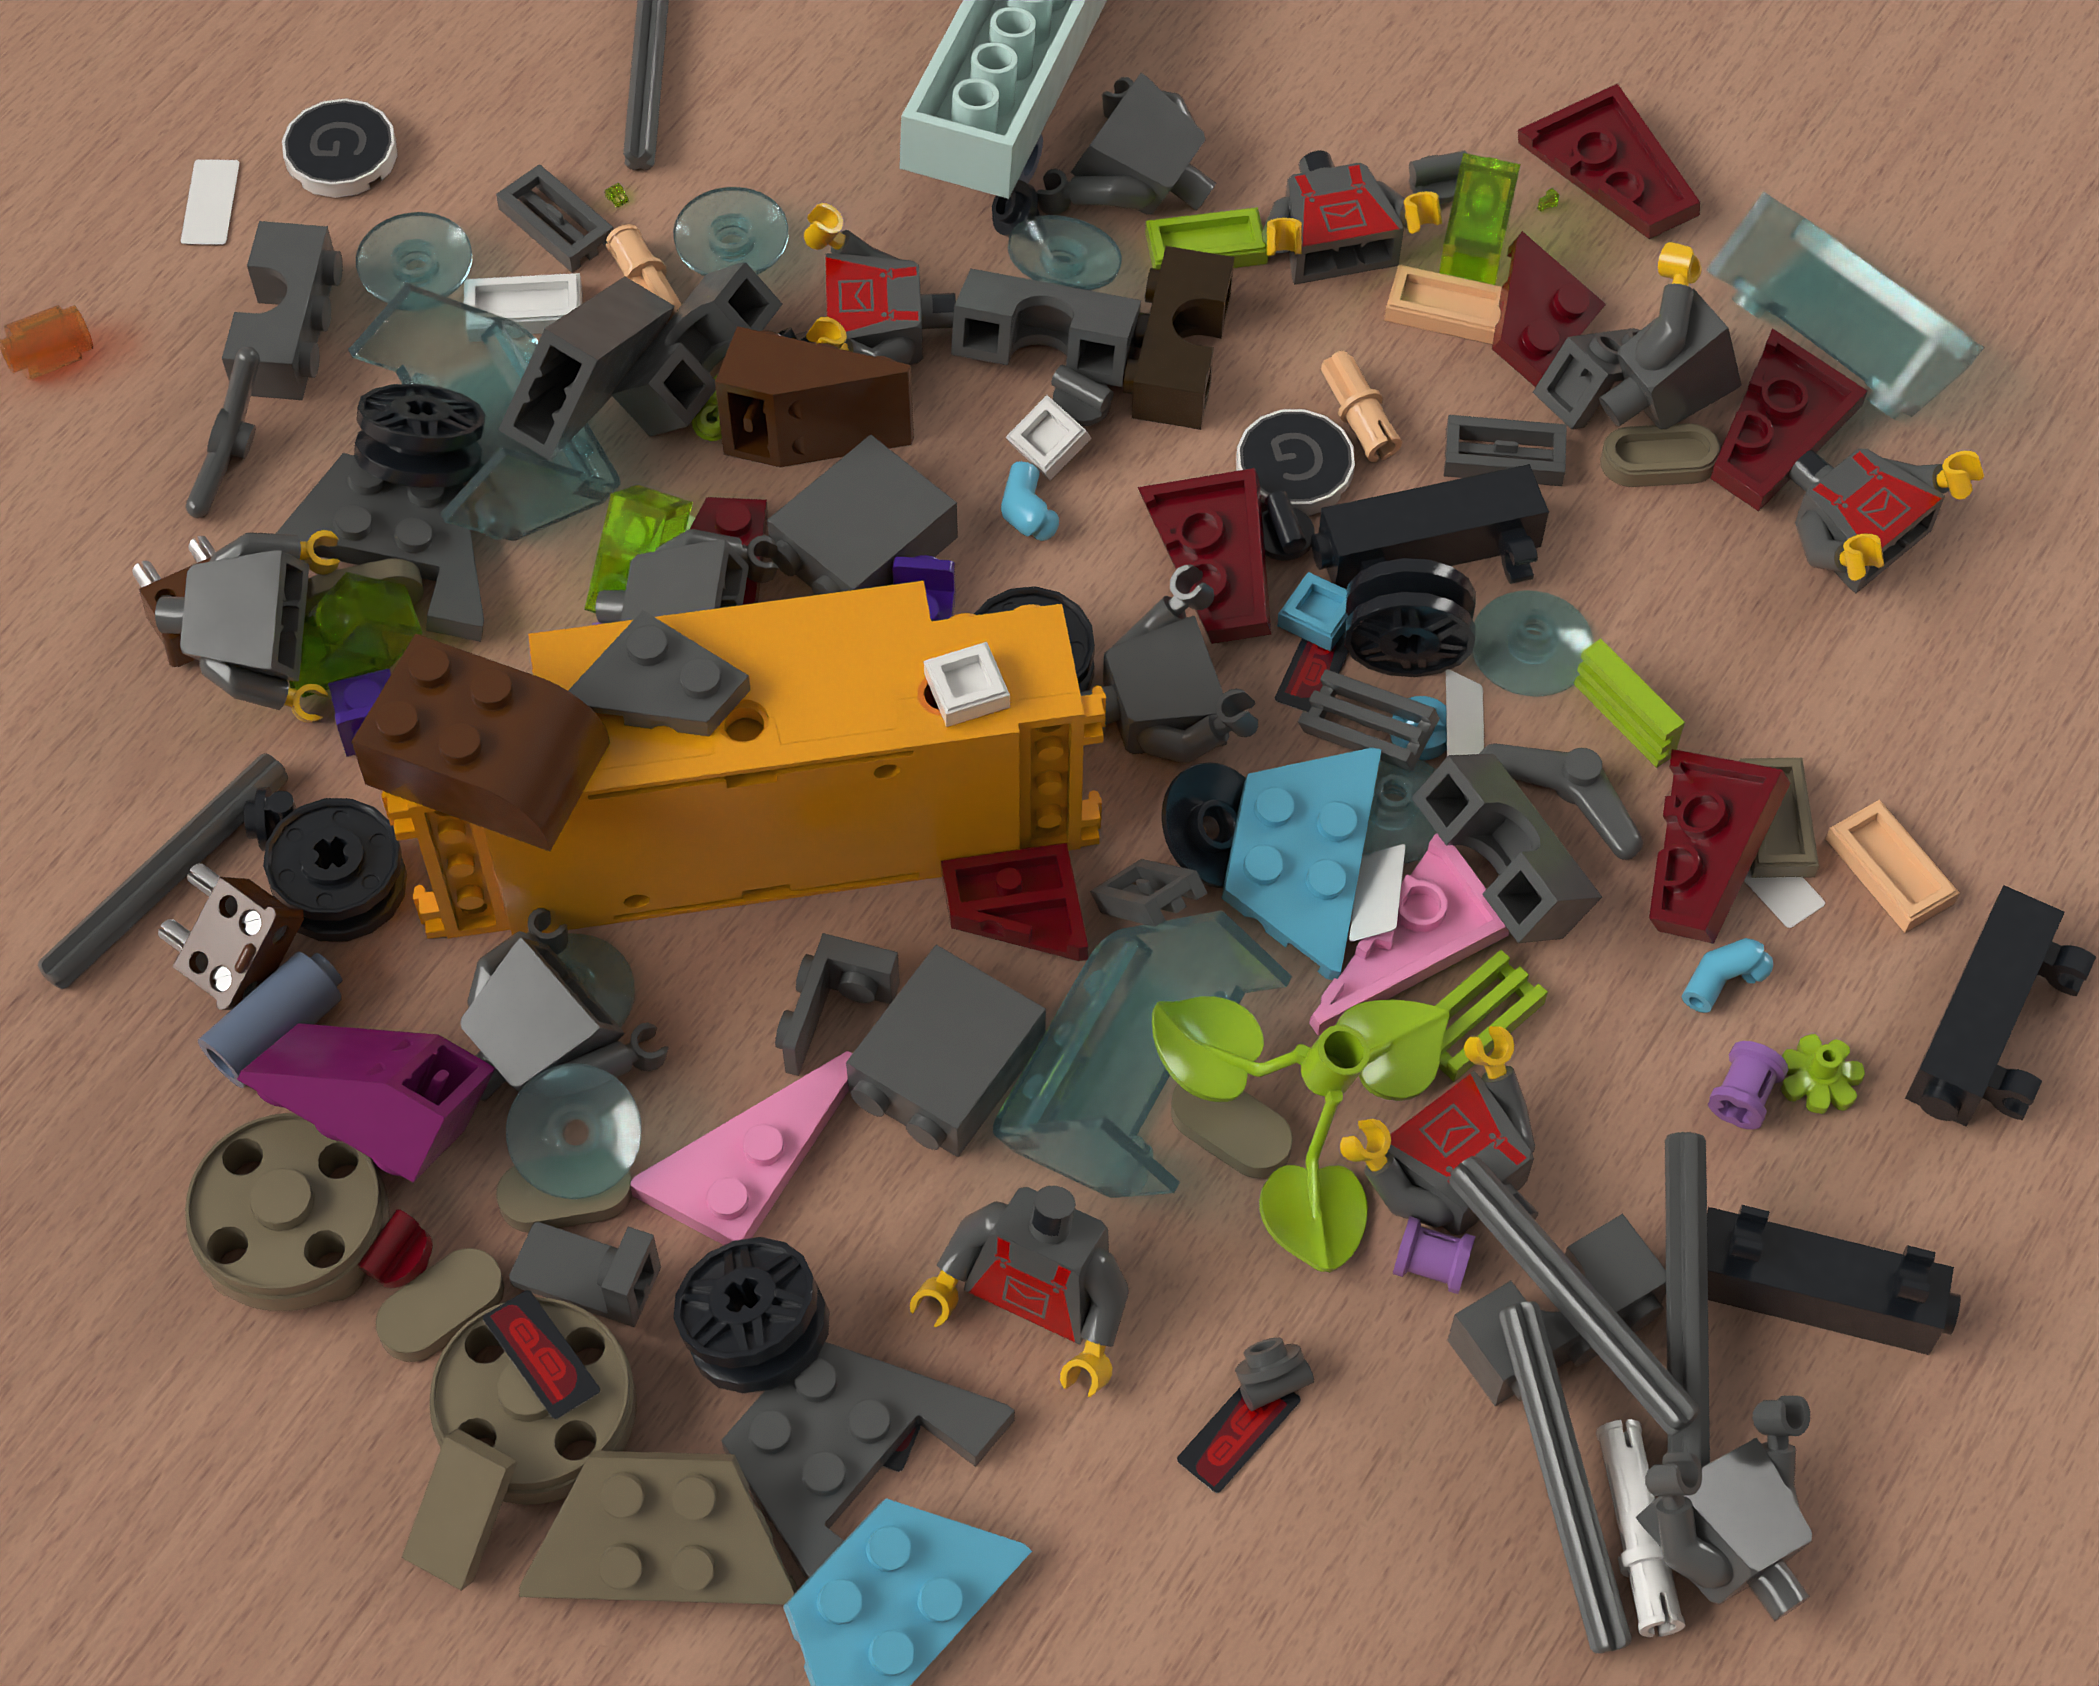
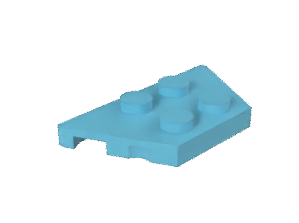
(1302, 851)
(896, 1595)

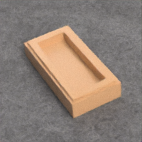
(1444, 304)
(1892, 866)

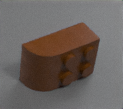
(480, 742)

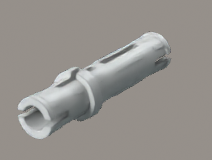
(1641, 1555)

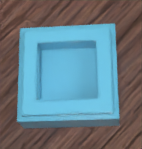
(1315, 612)

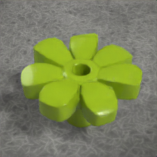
(1821, 1074)

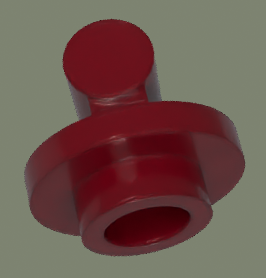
(398, 1252)

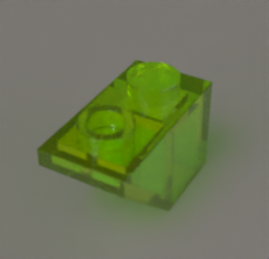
(1479, 218)
(634, 524)
(355, 631)

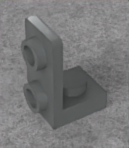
(1581, 374)
(839, 964)
(588, 1272)

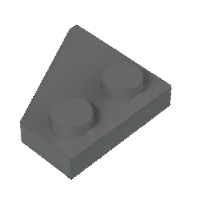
(662, 680)

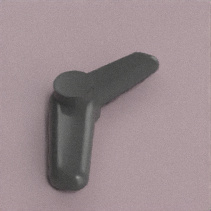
(229, 434)
(1577, 780)

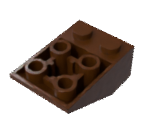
(808, 400)

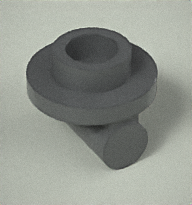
(1436, 175)
(1080, 396)
(1272, 1372)

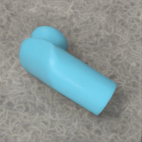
(1023, 507)

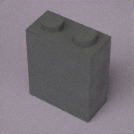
(860, 518)
(945, 1051)

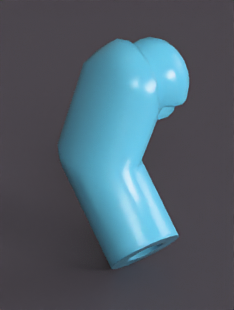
(1717, 966)

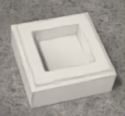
(1048, 437)
(966, 684)

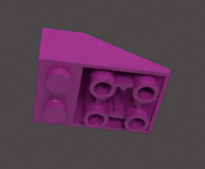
(374, 1089)

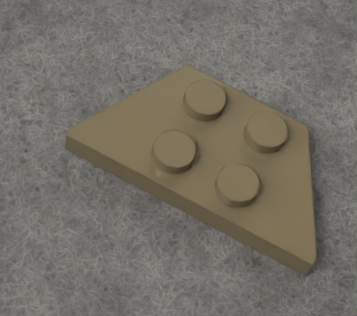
(660, 1533)

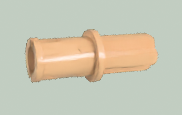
(639, 264)
(1361, 406)

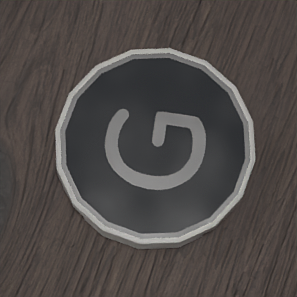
(339, 147)
(1300, 456)

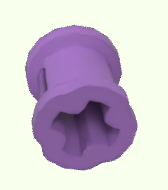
(1748, 1084)
(1433, 1255)

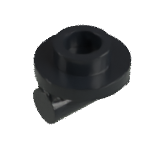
(1019, 207)
(1285, 528)
(265, 813)

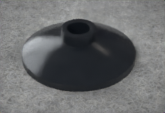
(1198, 797)

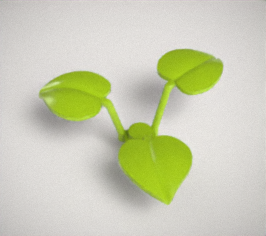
(1387, 1043)

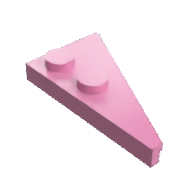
(1437, 926)
(740, 1168)

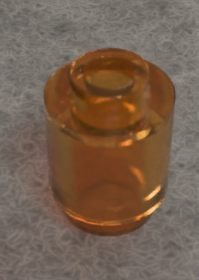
(45, 341)

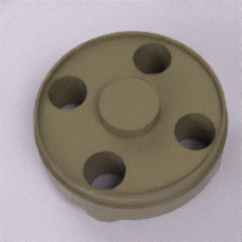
(284, 1214)
(501, 1406)

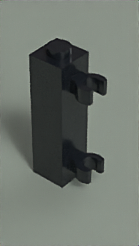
(1438, 522)
(1984, 1009)
(1829, 1281)

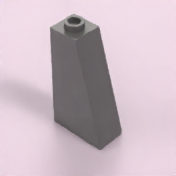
(582, 364)

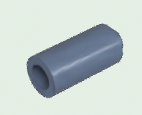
(293, 994)

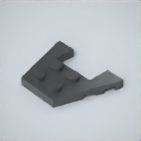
(399, 522)
(832, 1430)

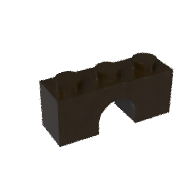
(1187, 300)

